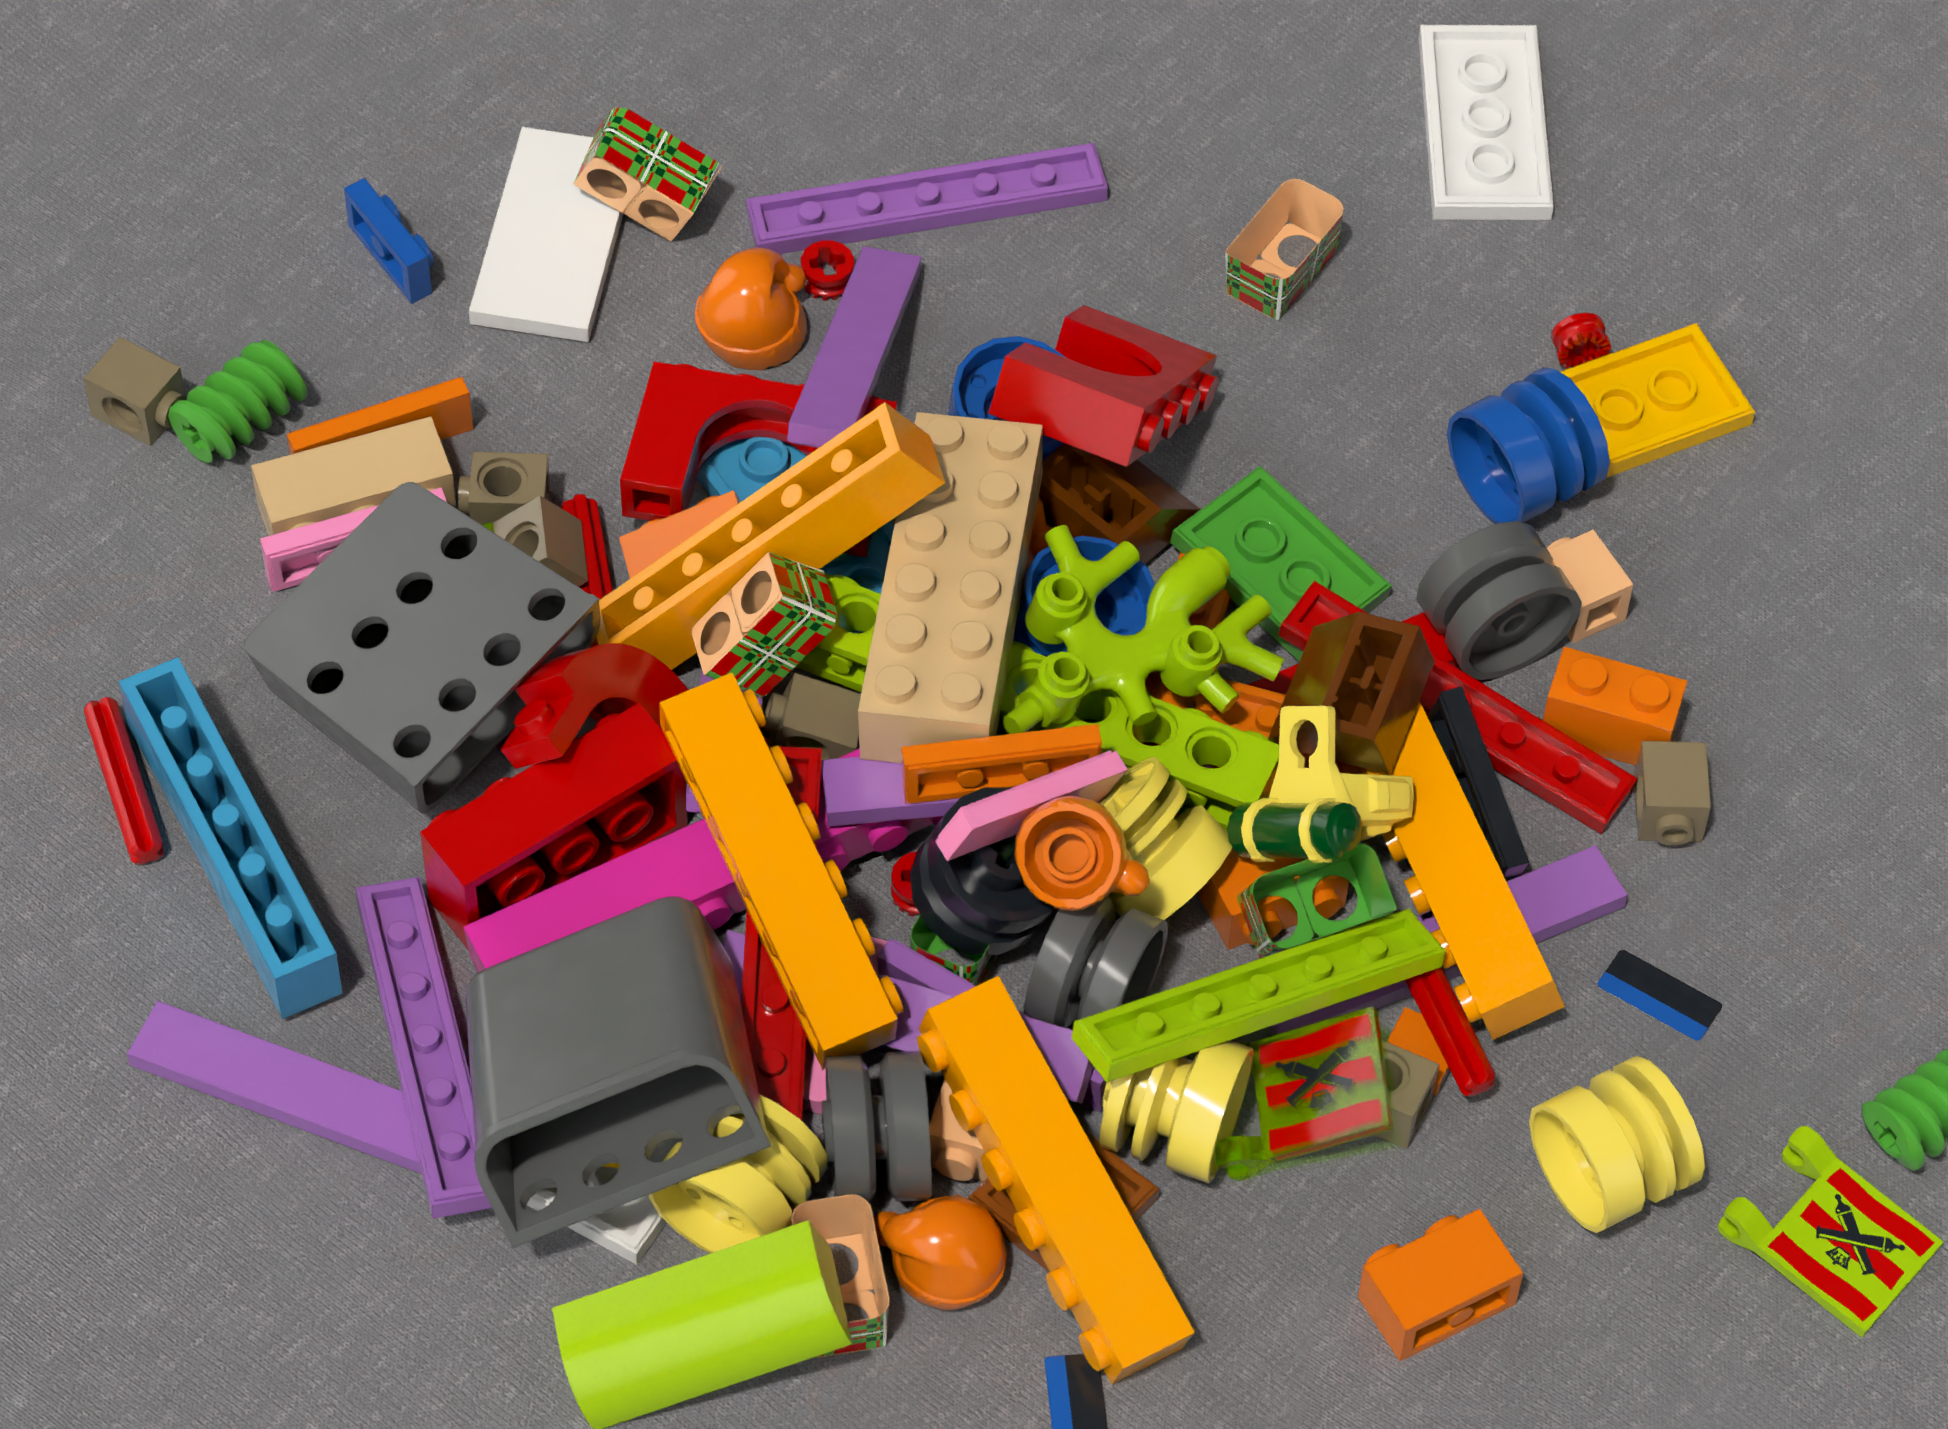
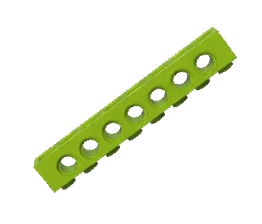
(1184, 735)

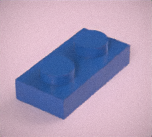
(381, 231)

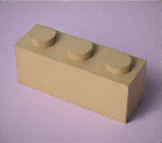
(350, 475)

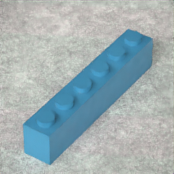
(231, 838)

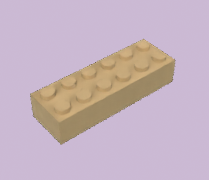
(953, 590)

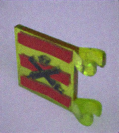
(1313, 1092)

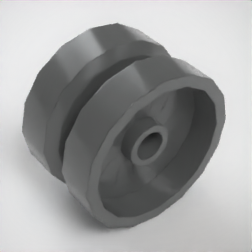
(1498, 600)
(1094, 963)
(875, 1128)

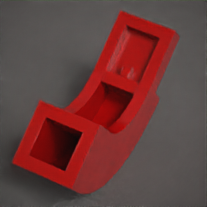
(582, 685)

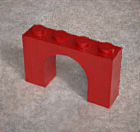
(1112, 391)
(688, 418)

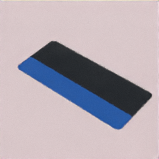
(1659, 995)
(1074, 1393)

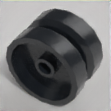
(976, 896)

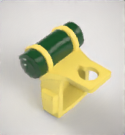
(1316, 808)

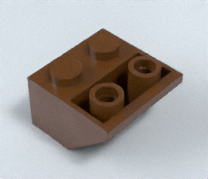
(1111, 500)
(1371, 677)

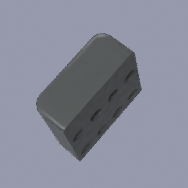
(418, 640)
(600, 1058)

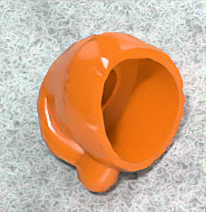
(753, 310)
(1076, 855)
(944, 1251)

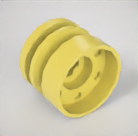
(1176, 850)
(1181, 1100)
(1617, 1144)
(750, 1193)

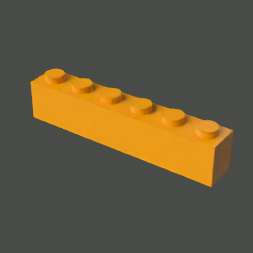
(801, 515)
(779, 870)
(1466, 892)
(1053, 1181)

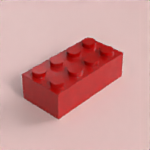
(555, 820)

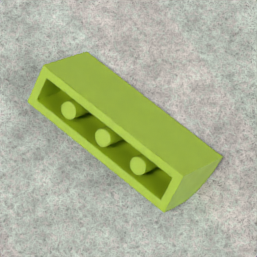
(702, 1325)

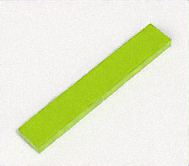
(1257, 995)

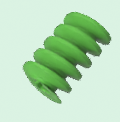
(235, 399)
(1912, 1114)

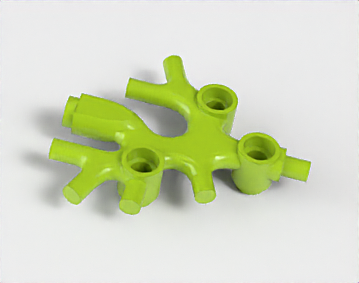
(1167, 643)

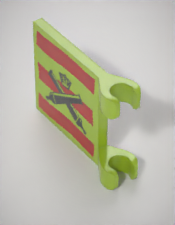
(1839, 1239)

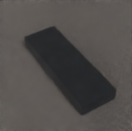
(1469, 759)

